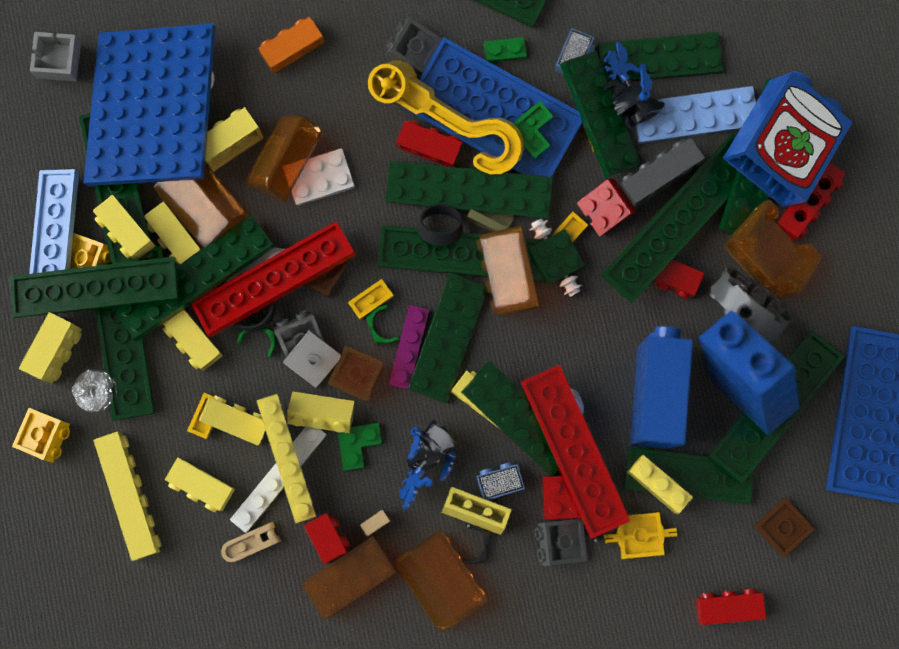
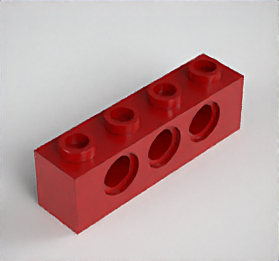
(787, 222)

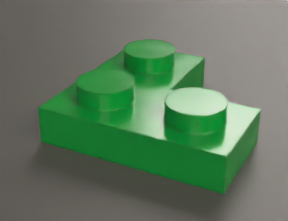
(530, 124)
(352, 444)

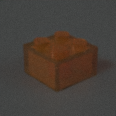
(356, 374)

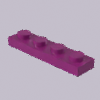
(409, 347)

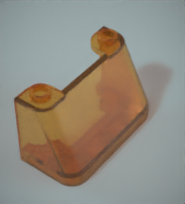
(771, 254)

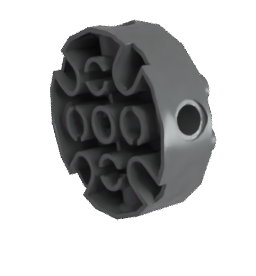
(751, 303)

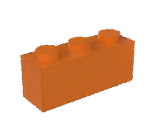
(291, 44)

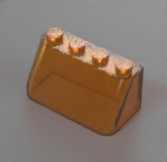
(284, 156)
(202, 206)
(508, 271)
(440, 581)

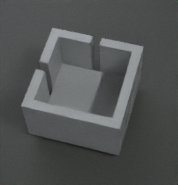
(58, 60)

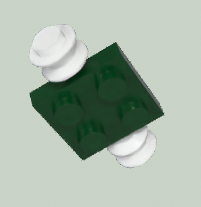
(556, 257)

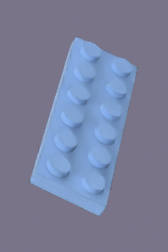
(698, 115)
(54, 220)

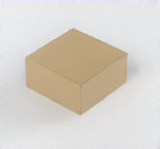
(375, 522)

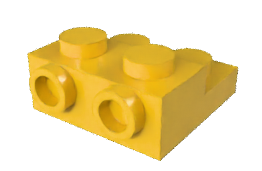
(88, 252)
(41, 435)

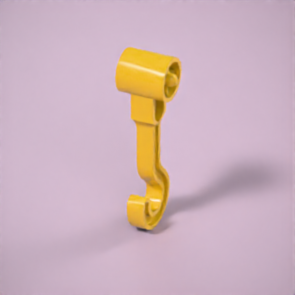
(399, 83)

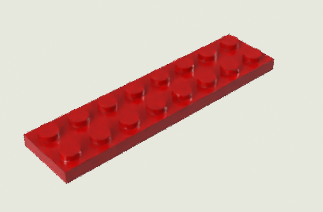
(273, 279)
(575, 451)

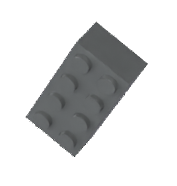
(662, 173)

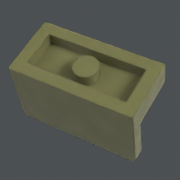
(490, 221)

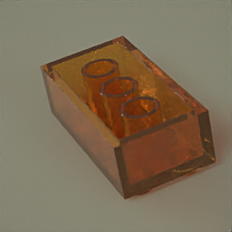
(348, 577)

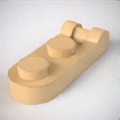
(249, 543)

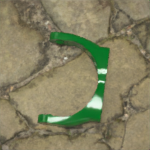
(271, 334)
(379, 340)

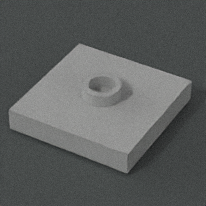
(312, 358)

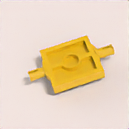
(641, 536)

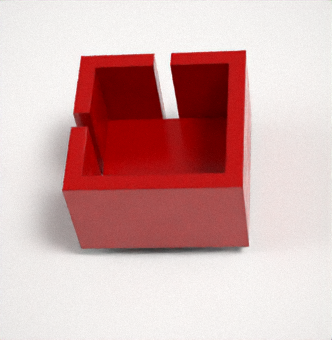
(327, 538)

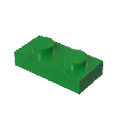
(505, 50)

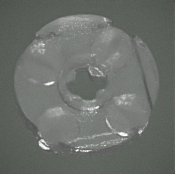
(83, 387)

